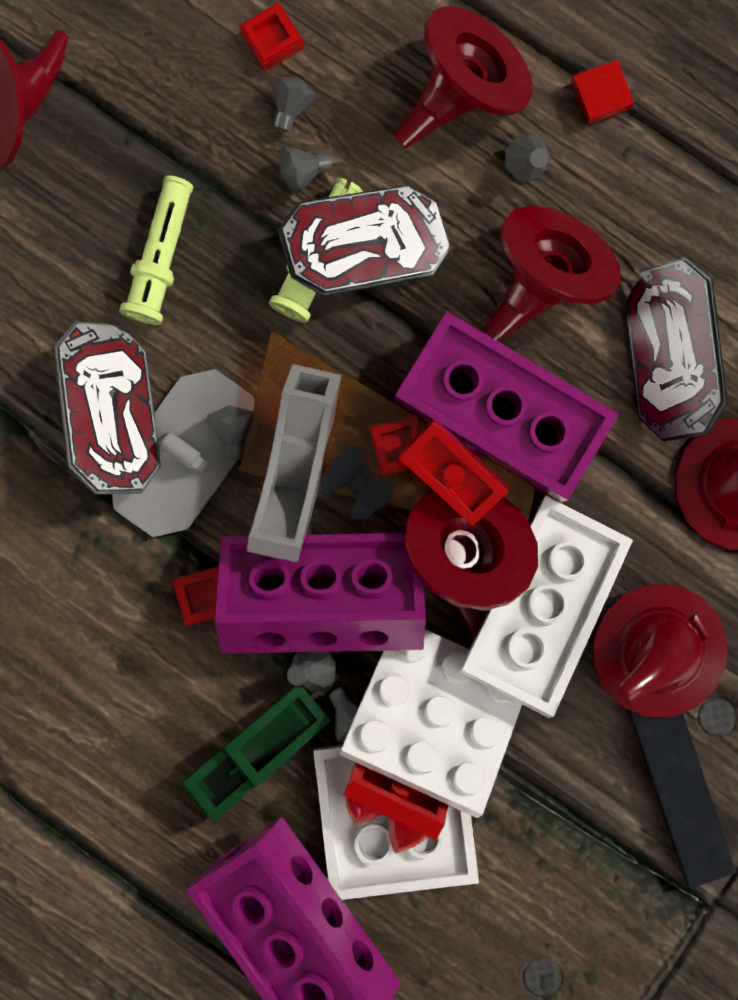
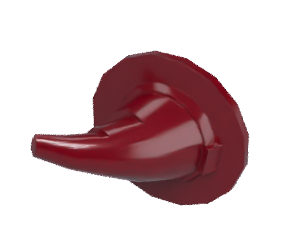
(470, 71)
(24, 89)
(552, 263)
(709, 485)
(471, 564)
(659, 650)

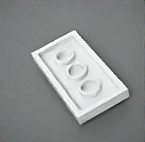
(540, 636)

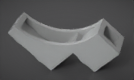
(295, 463)

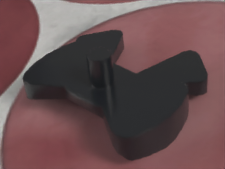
(350, 470)

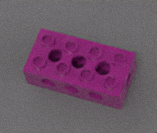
(533, 392)
(338, 597)
(289, 923)

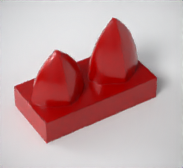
(453, 472)
(411, 813)

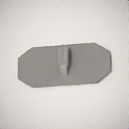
(189, 455)

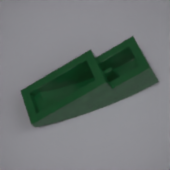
(254, 753)

